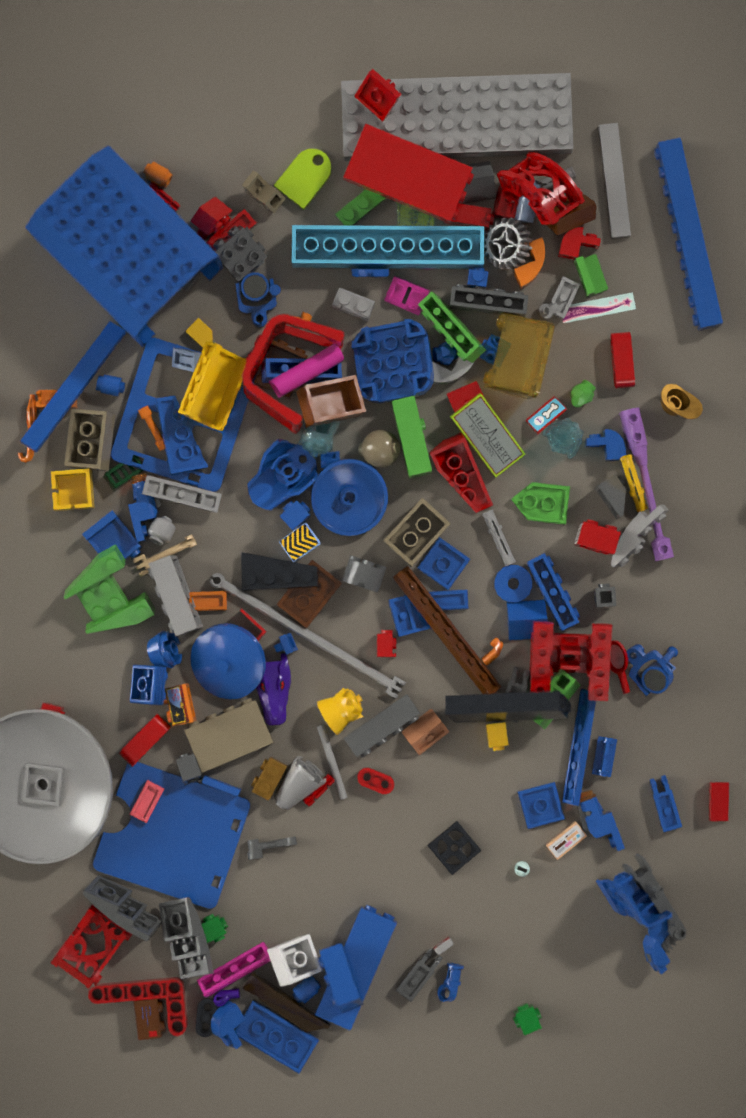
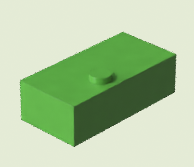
(411, 437)

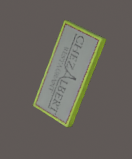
(487, 435)

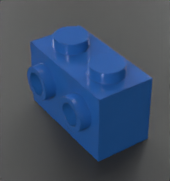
(295, 514)

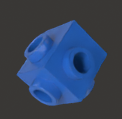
(491, 349)

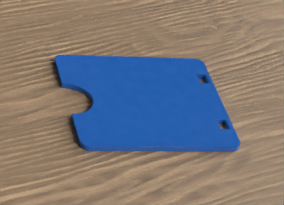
(181, 842)

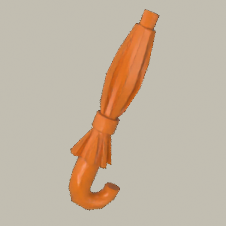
(31, 416)

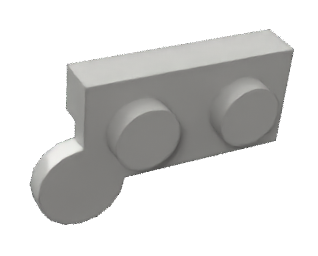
(561, 300)

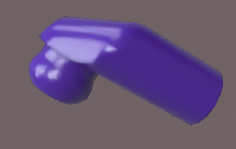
(224, 996)

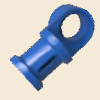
(451, 982)

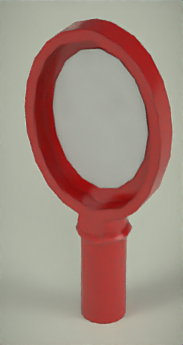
(619, 664)

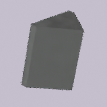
(482, 184)

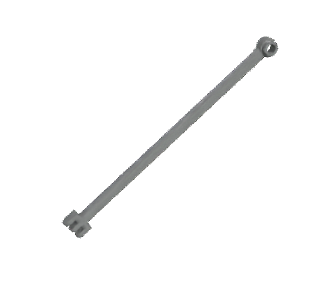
(309, 635)

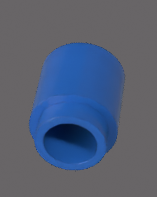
(110, 385)
(306, 989)

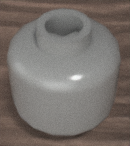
(161, 530)

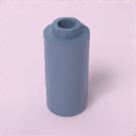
(524, 211)

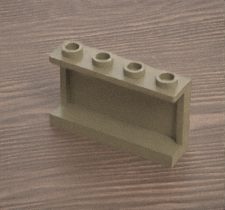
(228, 735)

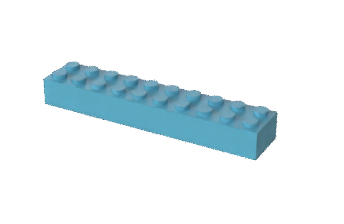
(387, 246)

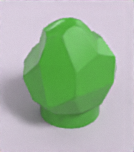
(582, 393)

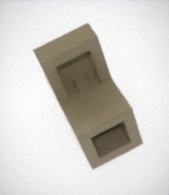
(263, 192)

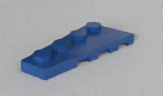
(179, 443)

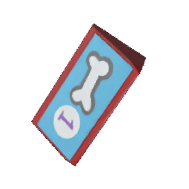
(546, 415)

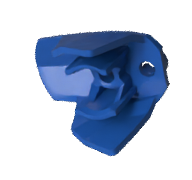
(271, 483)

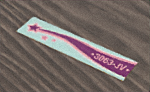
(600, 307)

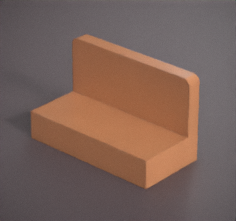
(425, 731)

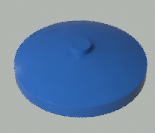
(349, 497)
(228, 661)

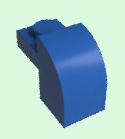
(612, 442)
(225, 1021)

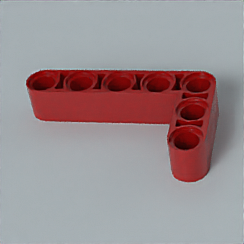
(146, 994)

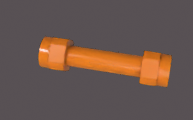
(146, 413)

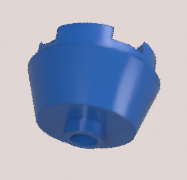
(163, 650)

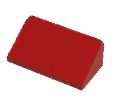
(718, 801)

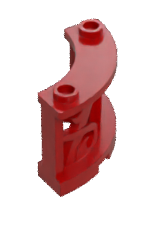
(516, 181)
(69, 952)

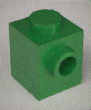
(214, 927)
(527, 1018)

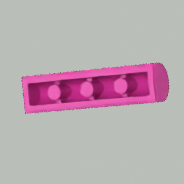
(307, 370)
(234, 970)

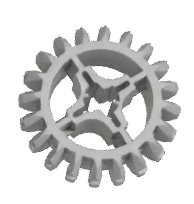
(507, 228)

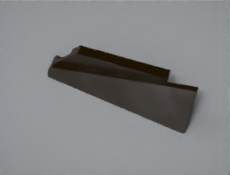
(284, 1004)

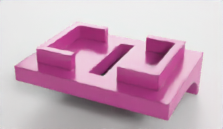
(398, 290)

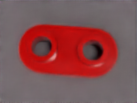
(375, 781)

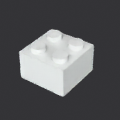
(294, 960)

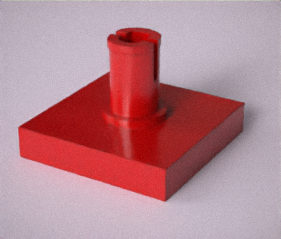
(378, 94)

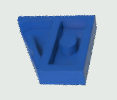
(406, 616)

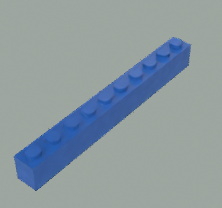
(688, 233)

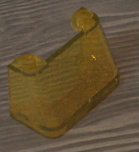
(520, 356)

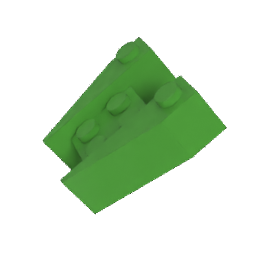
(105, 598)

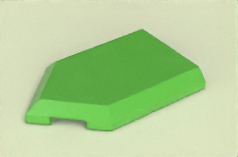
(543, 502)

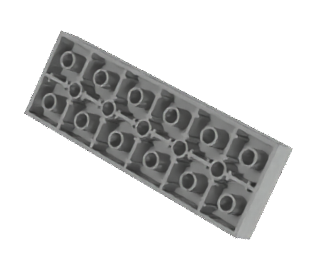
(471, 115)

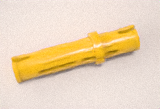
(640, 502)

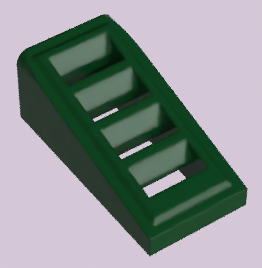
(115, 486)

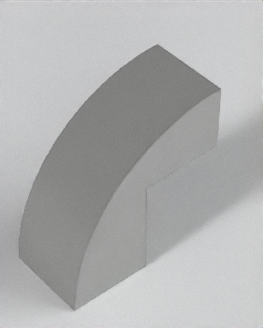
(445, 376)

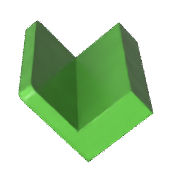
(591, 275)

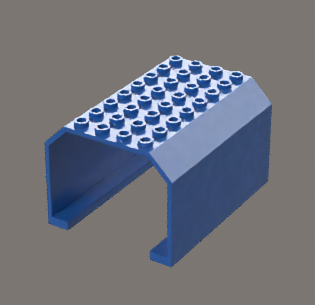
(120, 241)

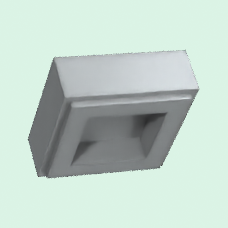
(443, 945)

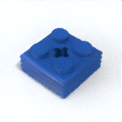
(148, 684)

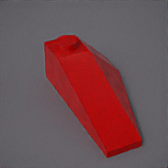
(458, 467)

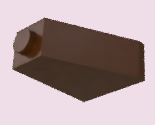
(578, 216)

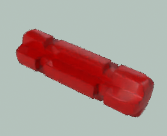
(173, 204)
(309, 800)

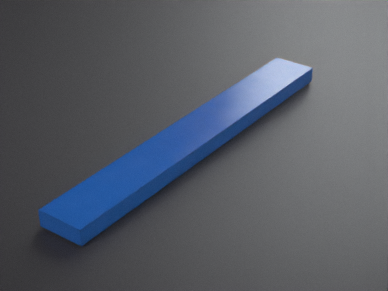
(73, 387)

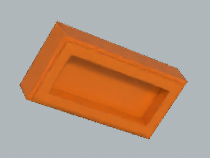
(209, 600)

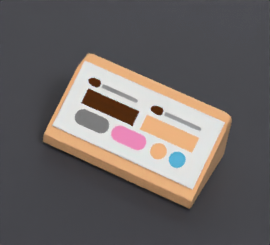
(566, 840)

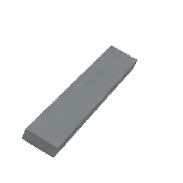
(614, 180)

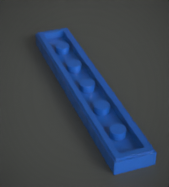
(579, 749)

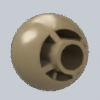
(379, 448)

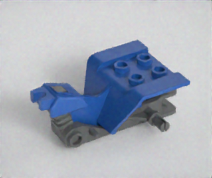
(642, 898)

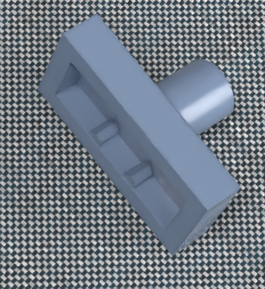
(185, 359)

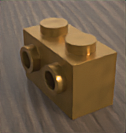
(269, 778)

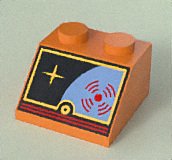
(180, 705)

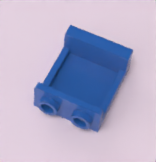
(112, 531)

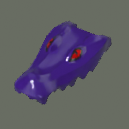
(274, 690)

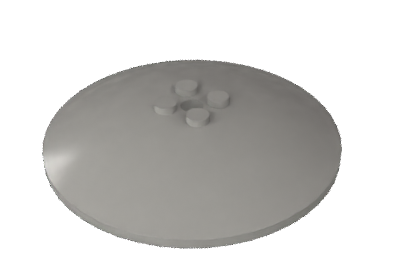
(71, 811)

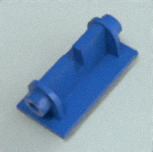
(604, 756)

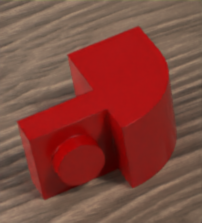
(573, 240)

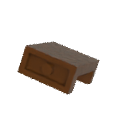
(281, 350)

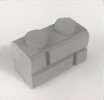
(353, 304)

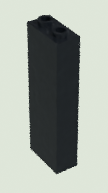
(507, 707)

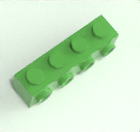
(450, 325)

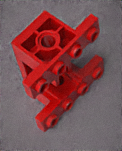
(589, 652)

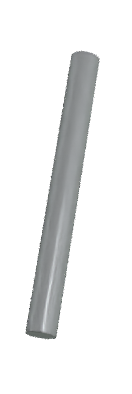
(332, 762)

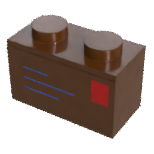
(149, 1019)

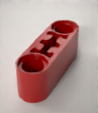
(622, 360)
(145, 740)

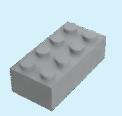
(175, 595)

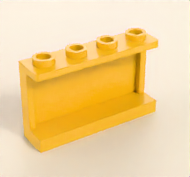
(213, 386)

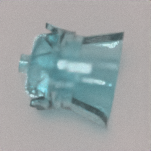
(564, 437)
(318, 438)

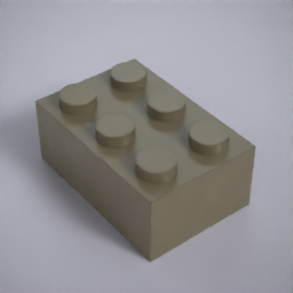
(89, 439)
(416, 532)

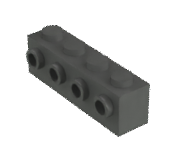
(488, 301)

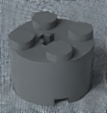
(364, 574)

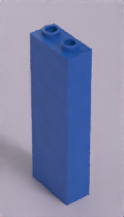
(364, 952)

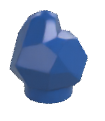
(444, 354)

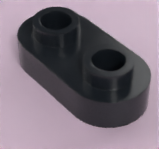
(205, 1016)

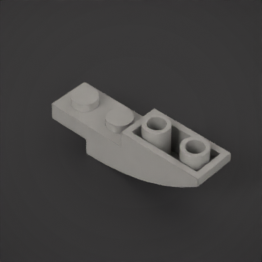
(631, 539)

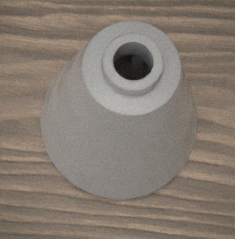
(298, 783)

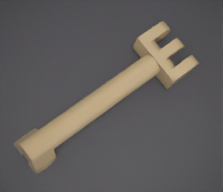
(189, 542)

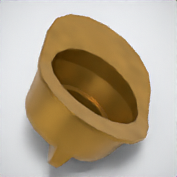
(679, 402)

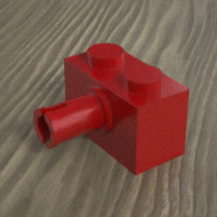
(211, 217)

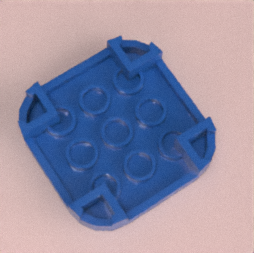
(393, 361)

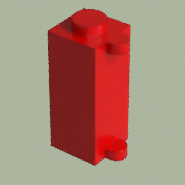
(473, 216)

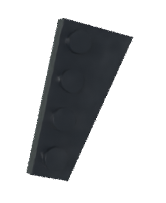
(272, 573)

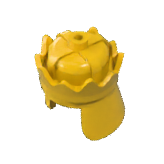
(341, 709)

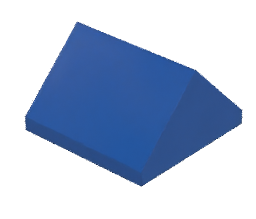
(522, 618)

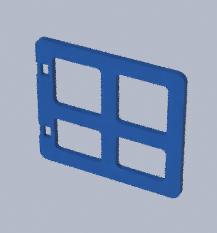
(139, 399)

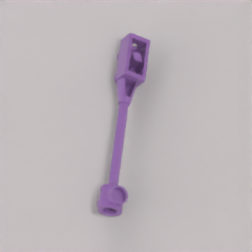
(637, 443)

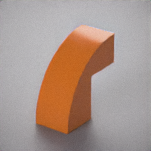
(528, 272)

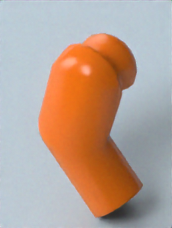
(494, 653)

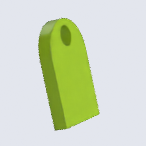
(304, 178)

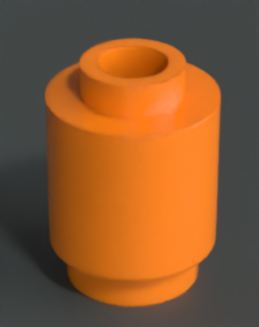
(157, 174)

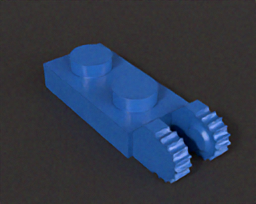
(665, 806)

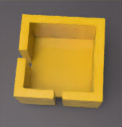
(74, 489)

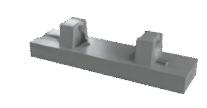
(181, 494)

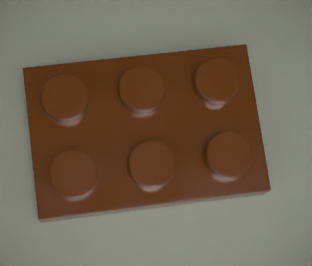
(306, 603)

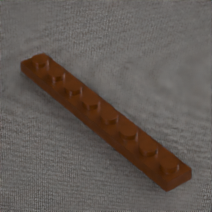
(446, 631)

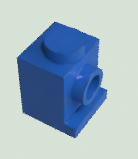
(477, 278)

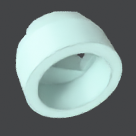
(523, 864)

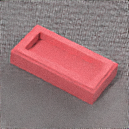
(147, 801)

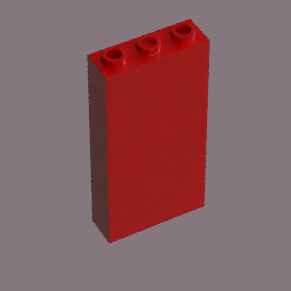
(408, 174)

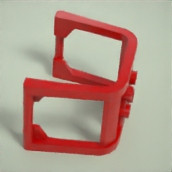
(275, 327)

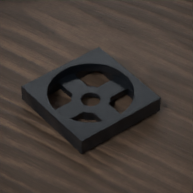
(460, 843)

